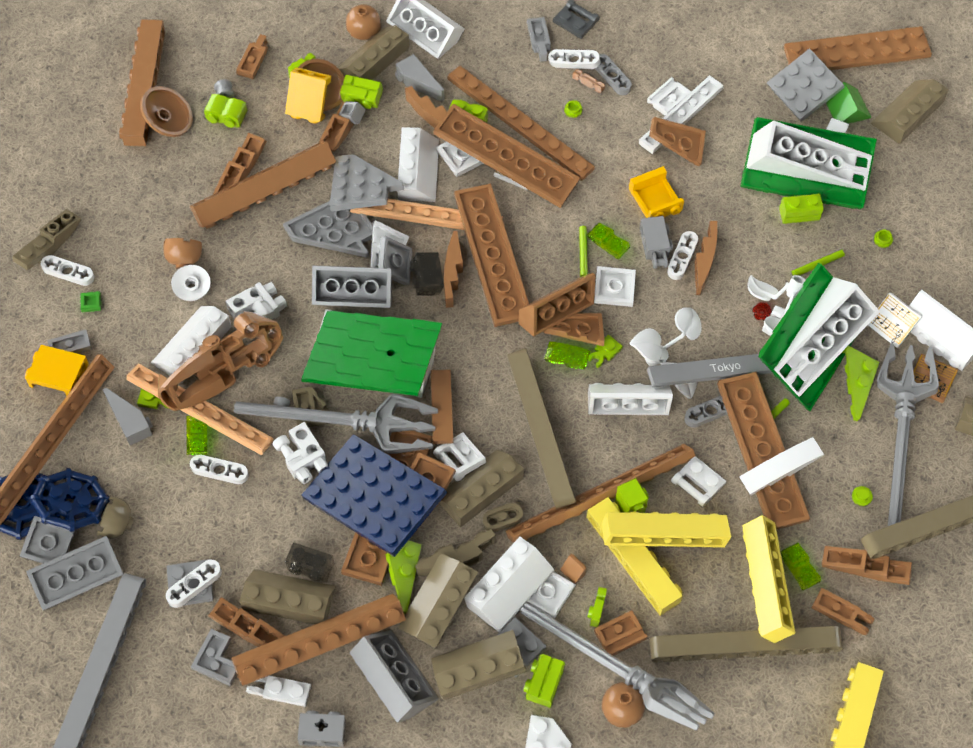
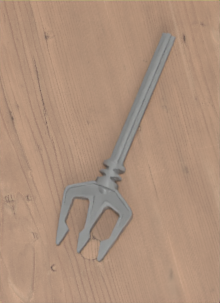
(906, 394)
(381, 422)
(659, 694)

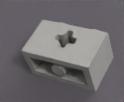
(332, 734)

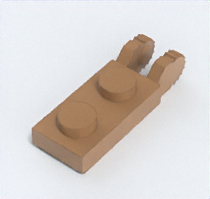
(842, 611)

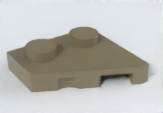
(308, 399)

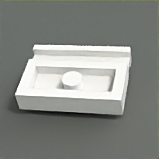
(668, 96)

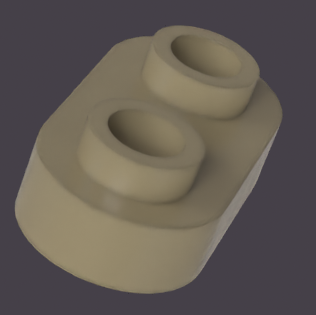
(501, 516)

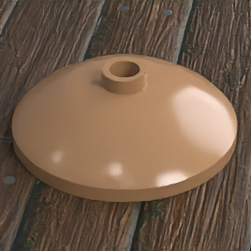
(333, 89)
(166, 111)

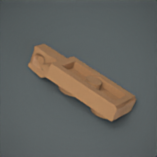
(253, 58)

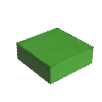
(90, 301)

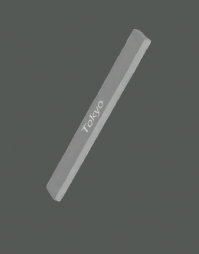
(705, 370)

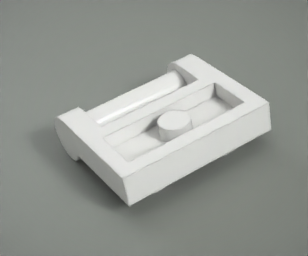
(464, 451)
(701, 476)

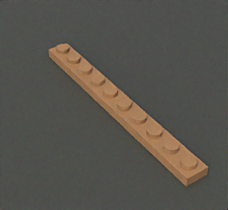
(521, 123)
(53, 434)
(586, 500)

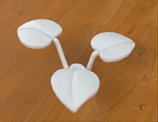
(765, 292)
(649, 342)

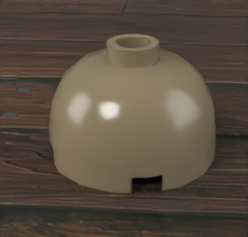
(115, 518)

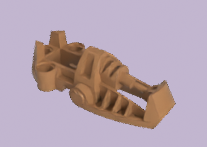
(220, 359)

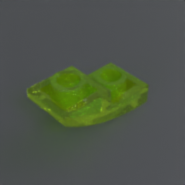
(605, 238)
(567, 354)
(196, 436)
(800, 567)

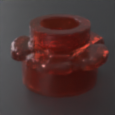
(761, 307)

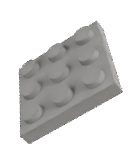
(805, 85)

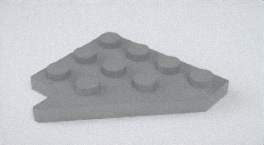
(360, 184)
(331, 230)

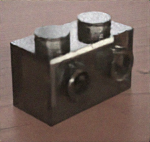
(427, 273)
(309, 562)

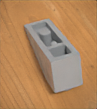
(414, 74)
(129, 418)

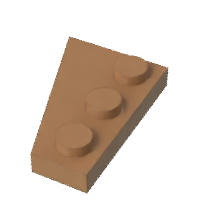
(679, 138)
(581, 327)

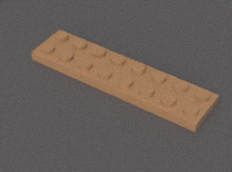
(864, 48)
(506, 155)
(492, 253)
(760, 442)
(365, 559)

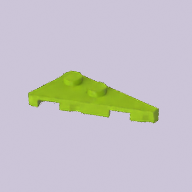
(860, 376)
(403, 571)

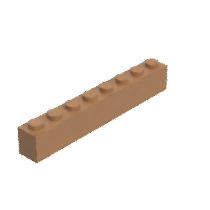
(142, 77)
(262, 184)
(318, 639)

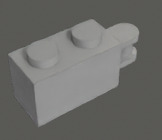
(655, 240)

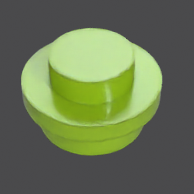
(573, 109)
(883, 238)
(862, 496)

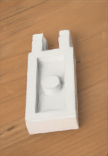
(282, 690)

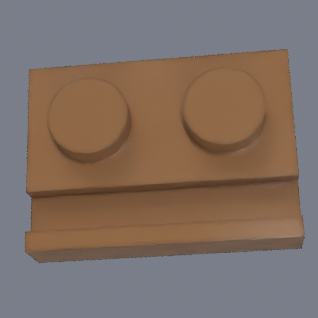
(620, 633)

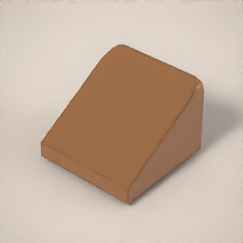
(573, 569)

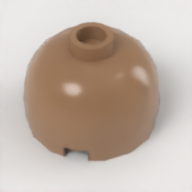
(363, 22)
(182, 252)
(623, 705)

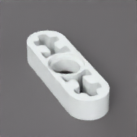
(588, 54)
(681, 247)
(62, 264)
(203, 471)
(192, 592)

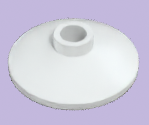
(190, 275)

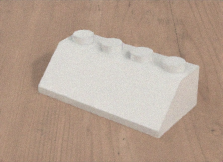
(425, 26)
(418, 165)
(204, 323)
(943, 331)
(629, 399)
(509, 584)

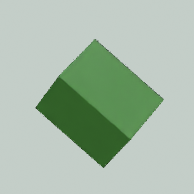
(848, 105)

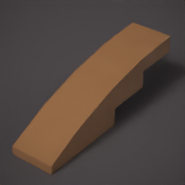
(425, 107)
(336, 130)
(242, 162)
(704, 260)
(453, 265)
(442, 400)
(859, 563)
(244, 624)

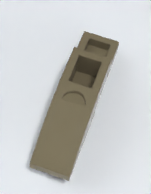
(49, 240)
(467, 553)

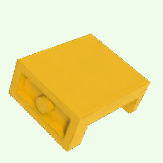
(307, 95)
(655, 194)
(56, 368)

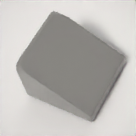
(352, 111)

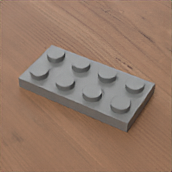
(74, 573)

